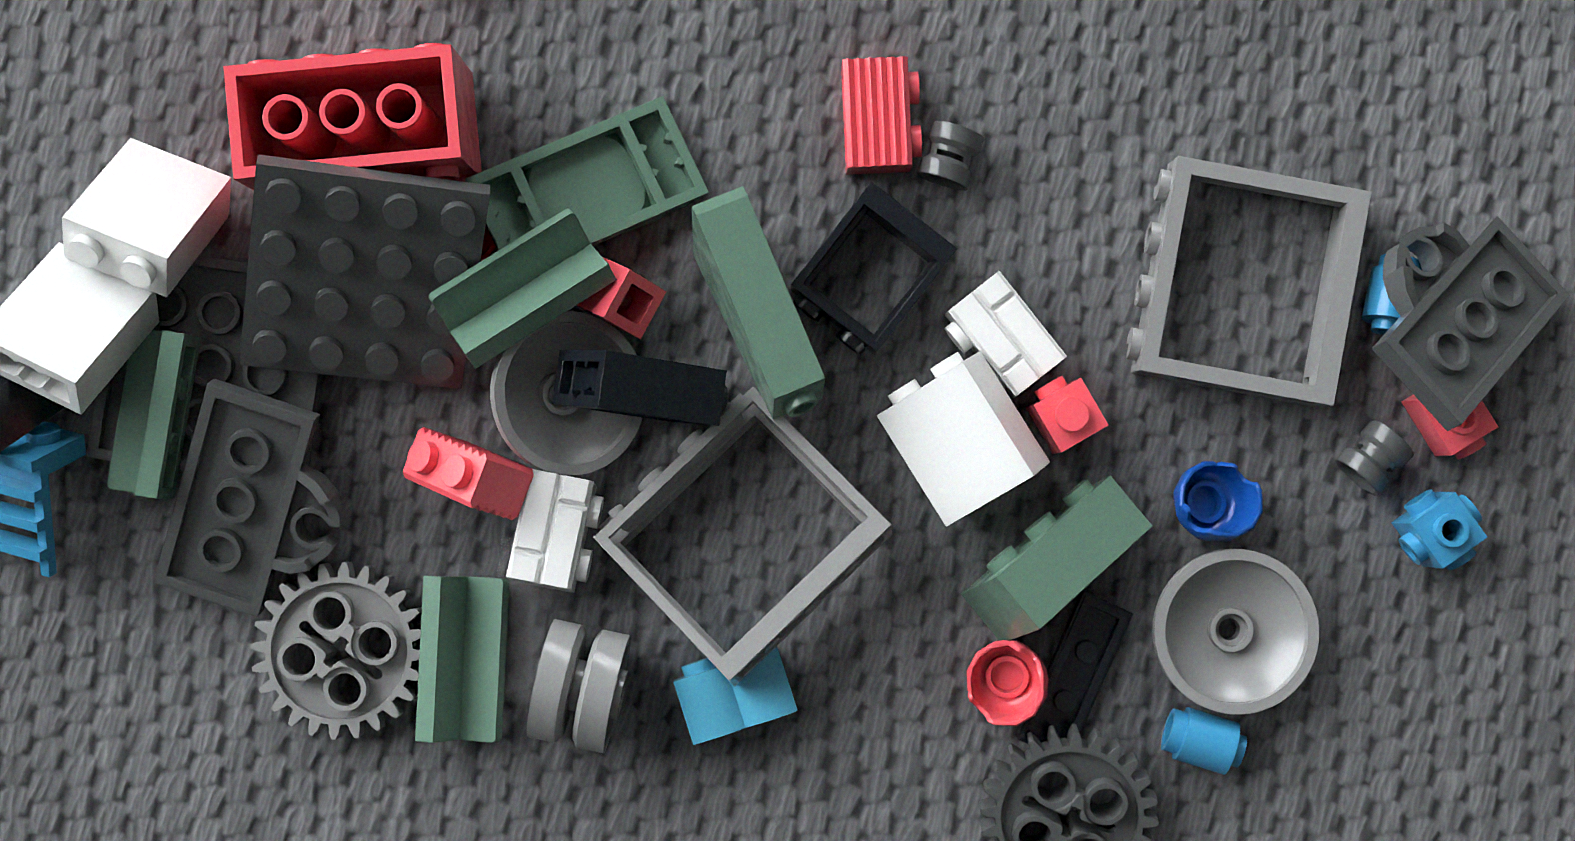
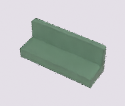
(521, 287)
(154, 415)
(462, 659)

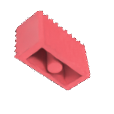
(878, 115)
(468, 473)

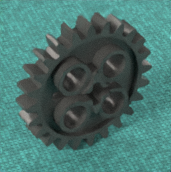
(1086, 770)

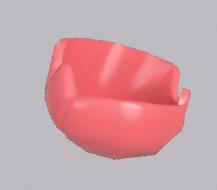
(1007, 682)

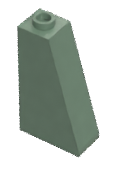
(756, 303)

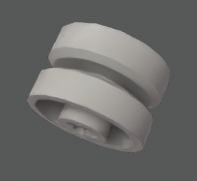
(571, 684)

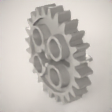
(316, 692)

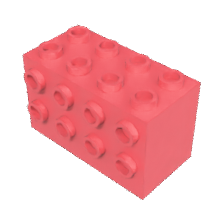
(358, 110)

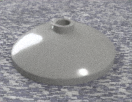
(548, 434)
(1272, 637)

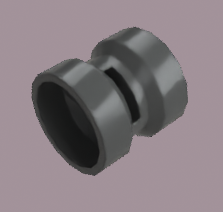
(950, 155)
(1377, 453)

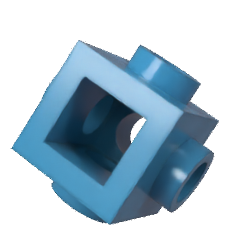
(1422, 529)

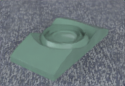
(607, 174)

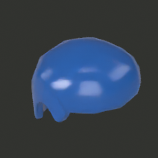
(1217, 502)

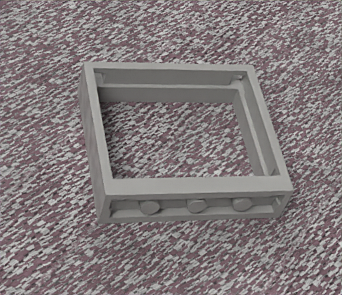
(1333, 298)
(696, 455)

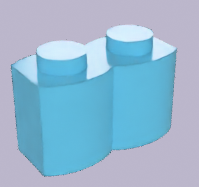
(718, 708)

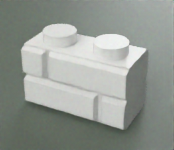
(1005, 332)
(554, 531)

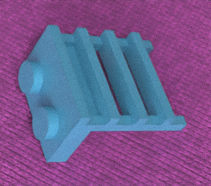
(25, 476)

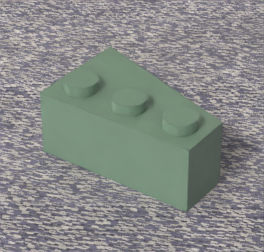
(1057, 559)

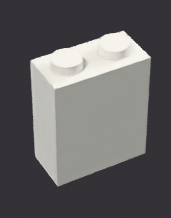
(146, 217)
(71, 329)
(962, 436)

